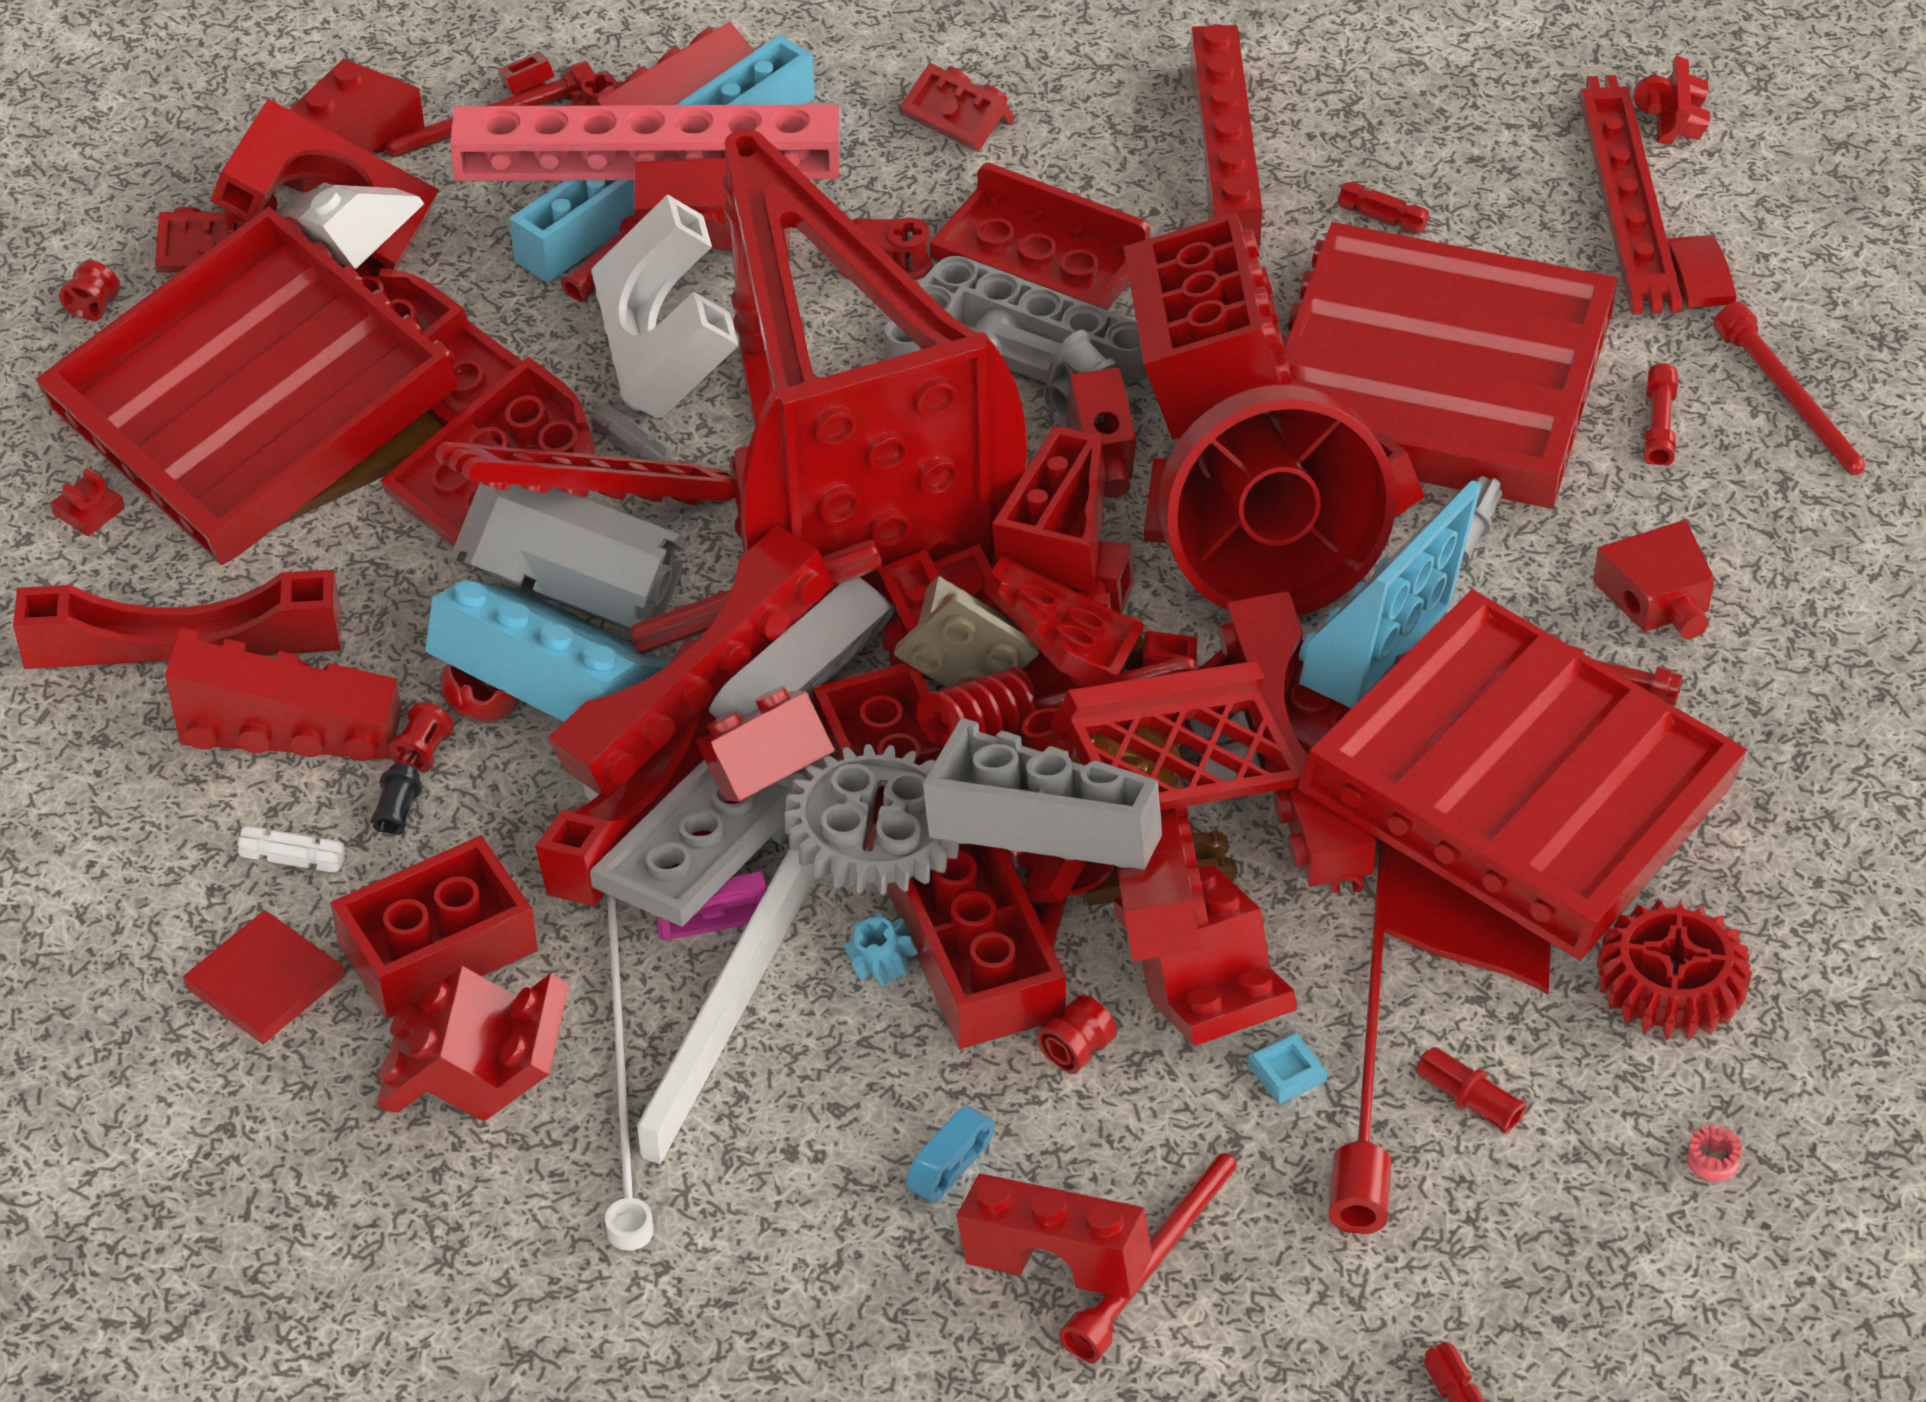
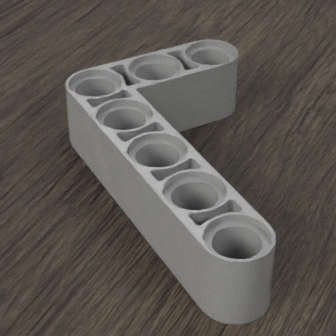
(971, 288)

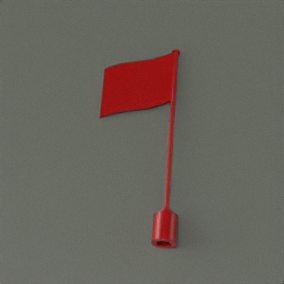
(1451, 924)

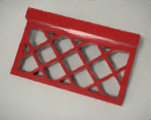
(1163, 705)

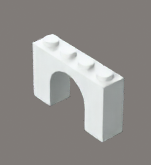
(631, 282)

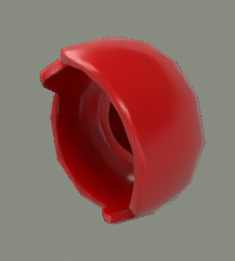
(474, 697)

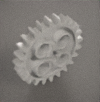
(835, 810)

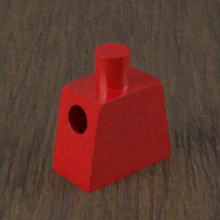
(1105, 394)
(1658, 579)

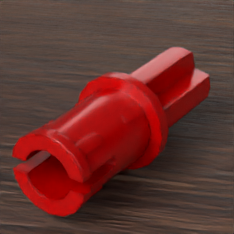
(1471, 1089)

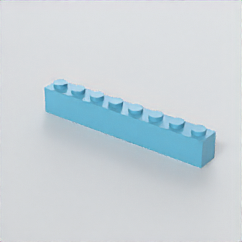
(588, 213)

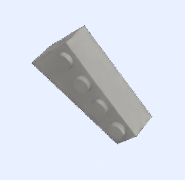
(1039, 801)

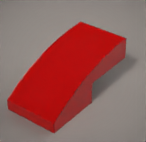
(1701, 271)

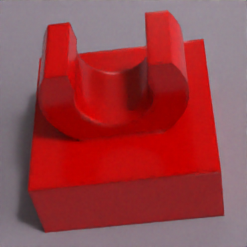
(87, 503)

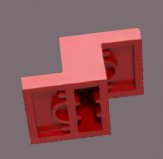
(1226, 981)
(472, 1043)

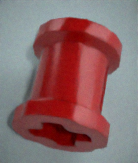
(421, 736)

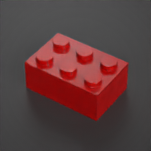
(432, 922)

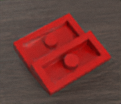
(910, 576)

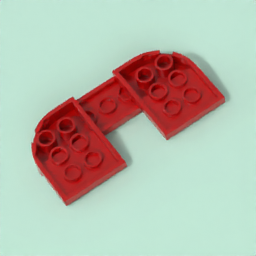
(495, 405)

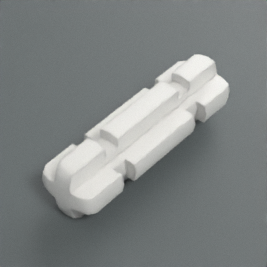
(291, 849)

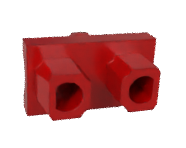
(1675, 102)

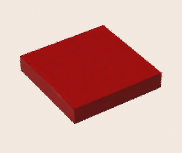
(263, 976)

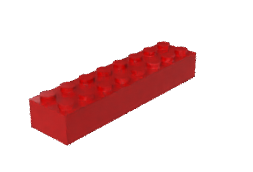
(974, 920)

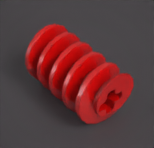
(992, 701)

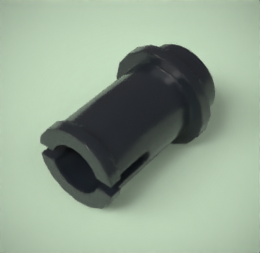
(399, 788)

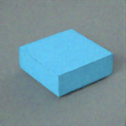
(1287, 1068)

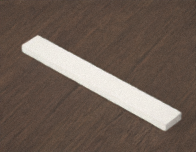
(723, 1007)

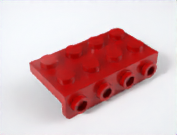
(1042, 236)

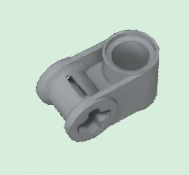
(1072, 357)

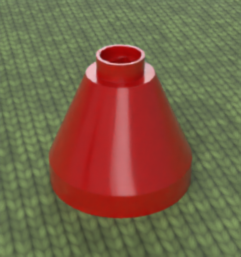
(1277, 498)

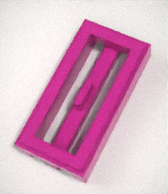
(726, 909)

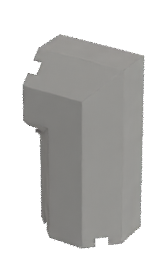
(571, 552)

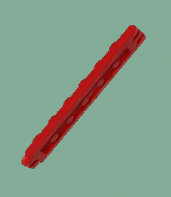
(1629, 197)
(582, 473)

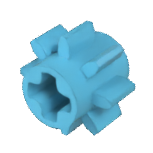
(881, 948)

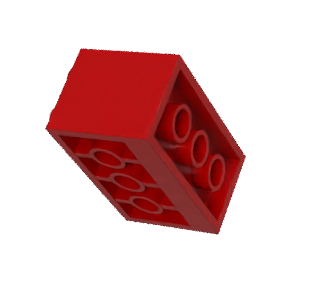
(1204, 318)

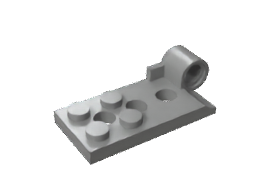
(705, 862)

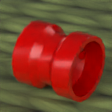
(1080, 1031)

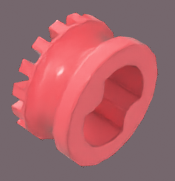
(1717, 1140)

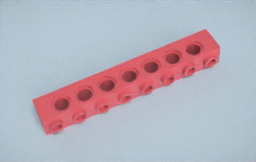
(609, 140)

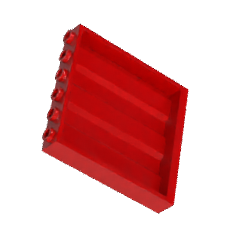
(1453, 353)
(248, 383)
(1523, 772)

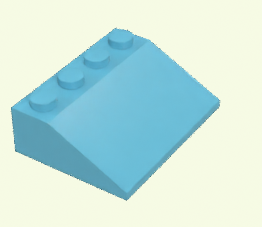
(1391, 608)
(532, 647)

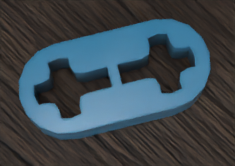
(949, 1153)

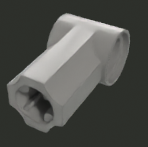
(1020, 349)

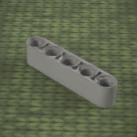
(810, 648)

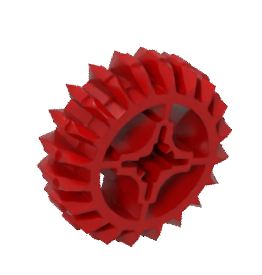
(1639, 971)

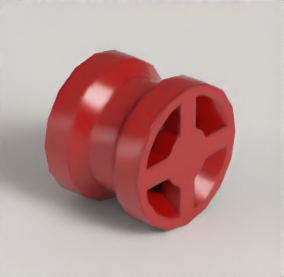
(89, 290)

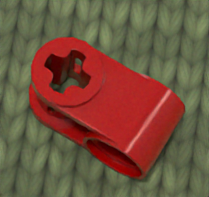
(893, 239)

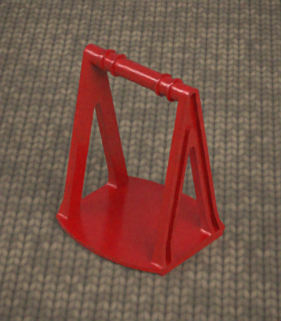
(881, 452)

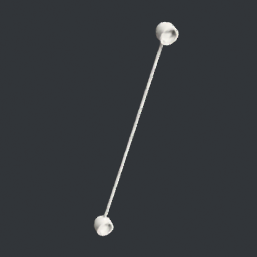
(628, 1219)

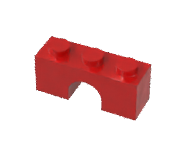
(1096, 1237)

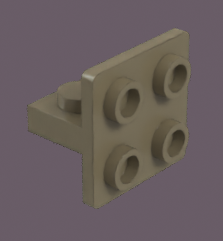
(962, 638)

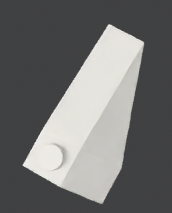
(351, 218)

